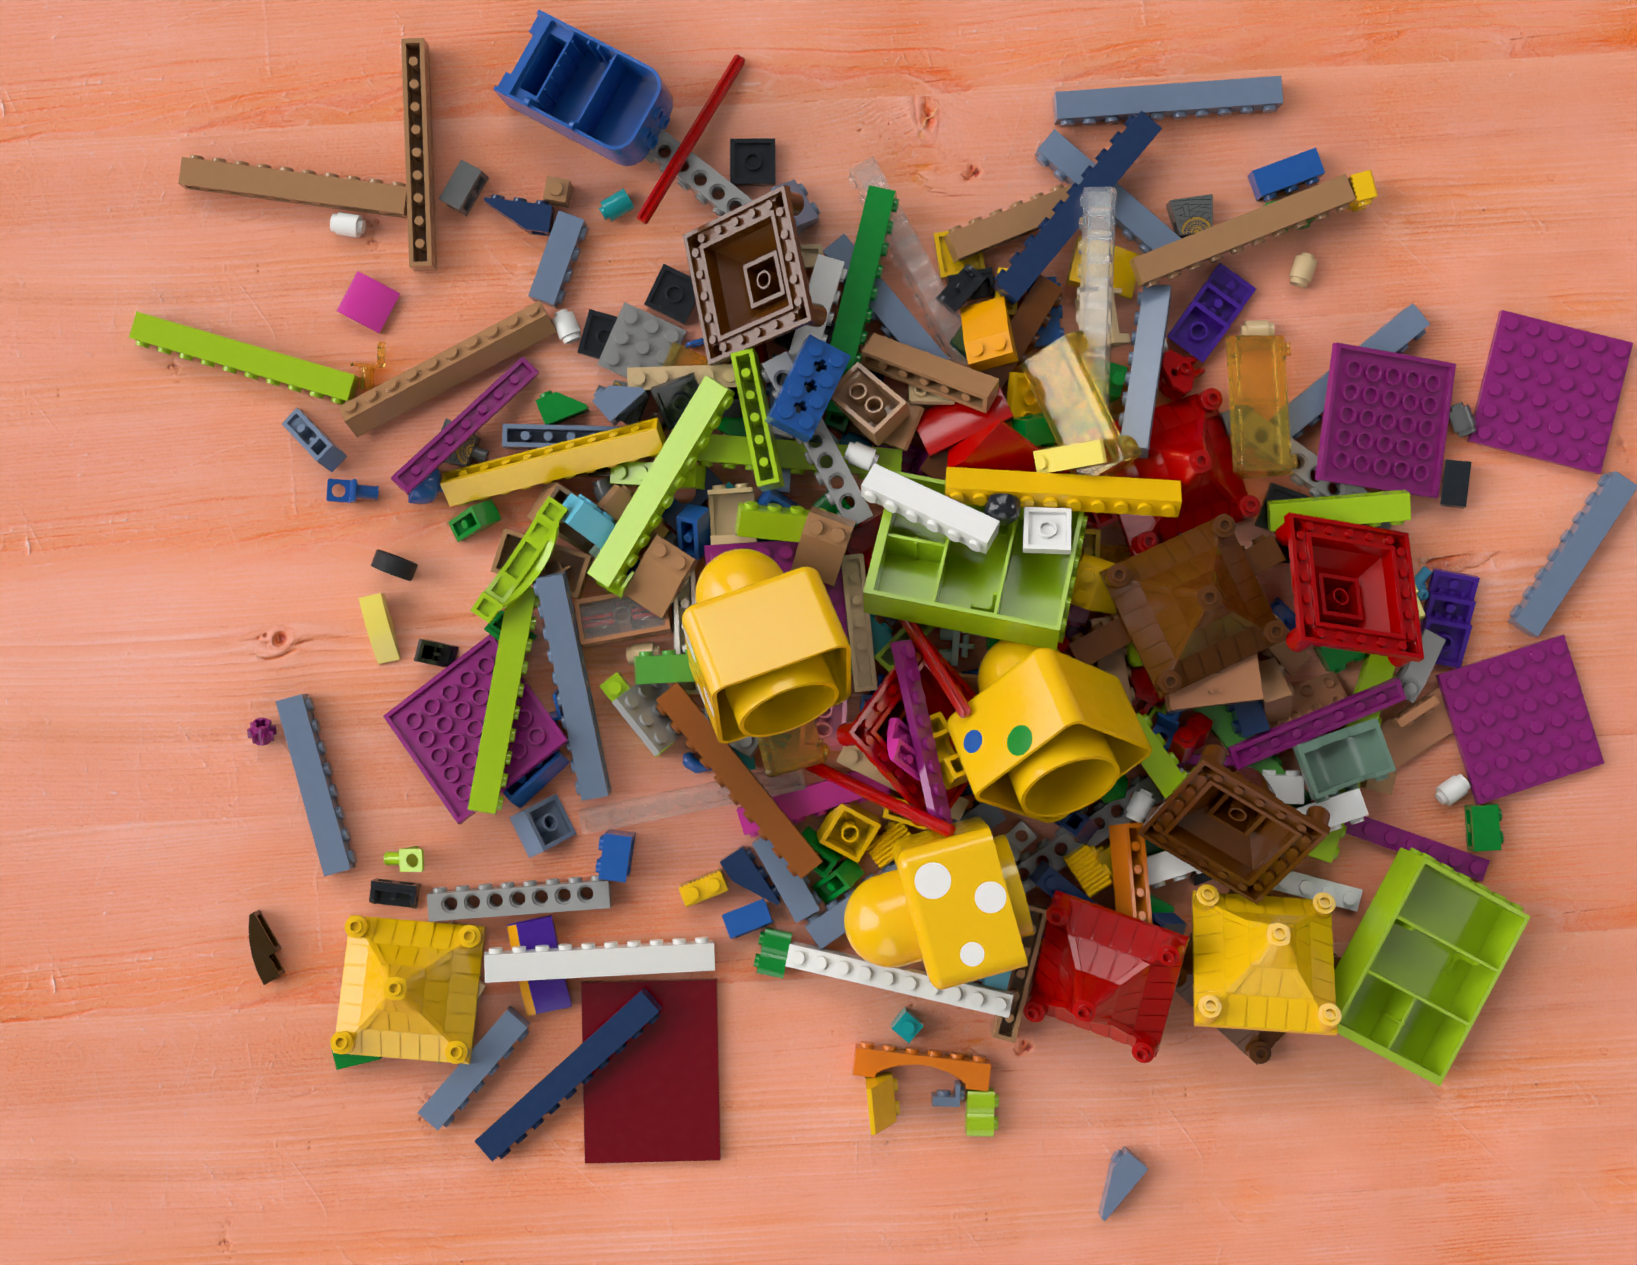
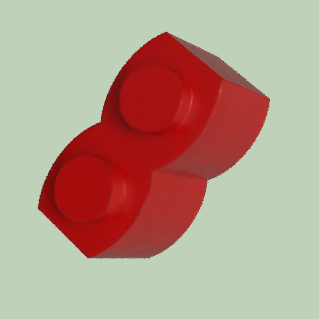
(1190, 737)

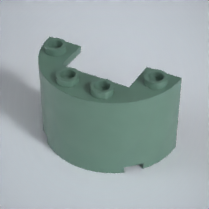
(1344, 759)

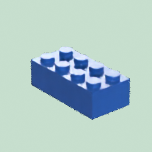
(793, 392)

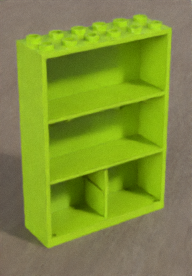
(949, 586)
(1424, 963)

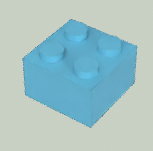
(588, 519)

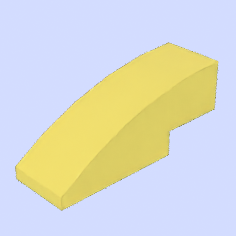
(380, 628)

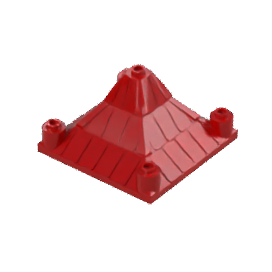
(1190, 448)
(1352, 588)
(871, 728)
(1106, 973)

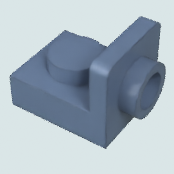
(945, 1098)

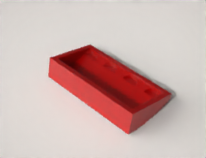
(951, 424)

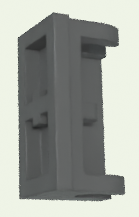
(464, 187)

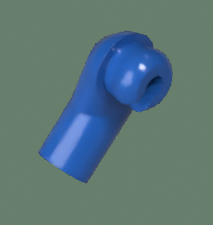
(693, 764)

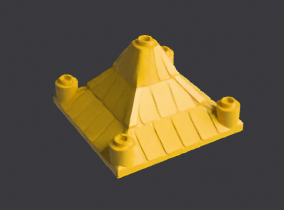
(1264, 963)
(409, 989)

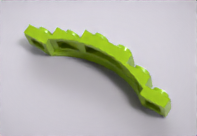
(524, 563)

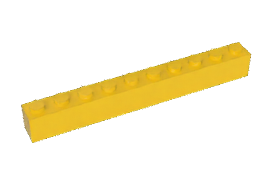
(553, 462)
(1071, 491)

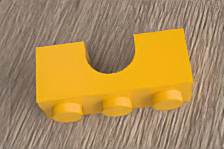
(951, 766)

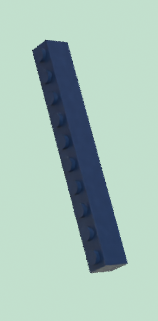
(1065, 222)
(568, 1074)

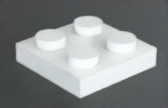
(1047, 530)

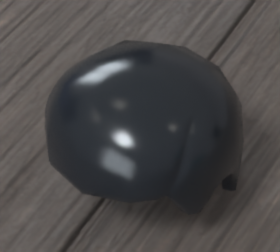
(1003, 508)

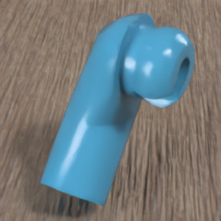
(1420, 579)

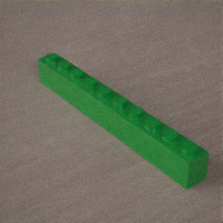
(862, 277)

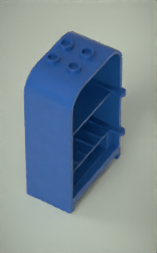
(588, 92)

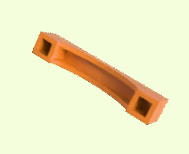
(873, 1059)

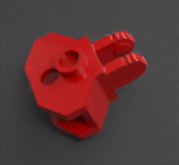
(1178, 375)
(1143, 689)

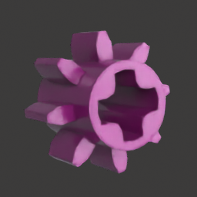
(261, 731)

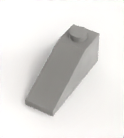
(1415, 674)

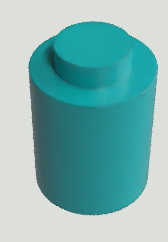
(616, 205)

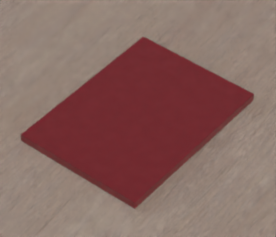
(664, 1087)

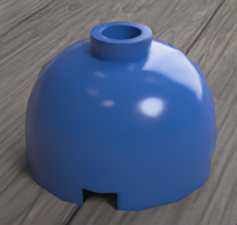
(427, 490)

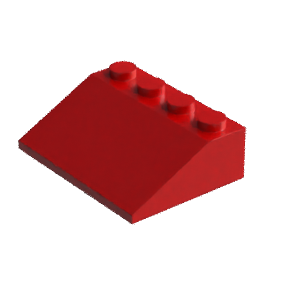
(996, 449)

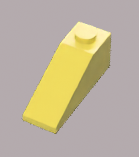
(1070, 456)

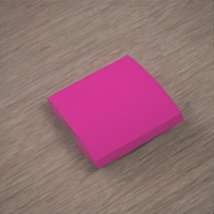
(368, 302)
(901, 747)

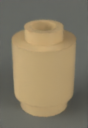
(1303, 270)
(1257, 327)
(640, 647)

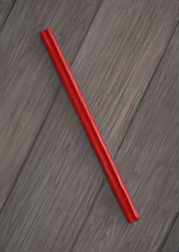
(690, 139)
(933, 662)
(883, 799)

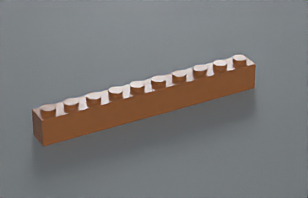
(739, 780)

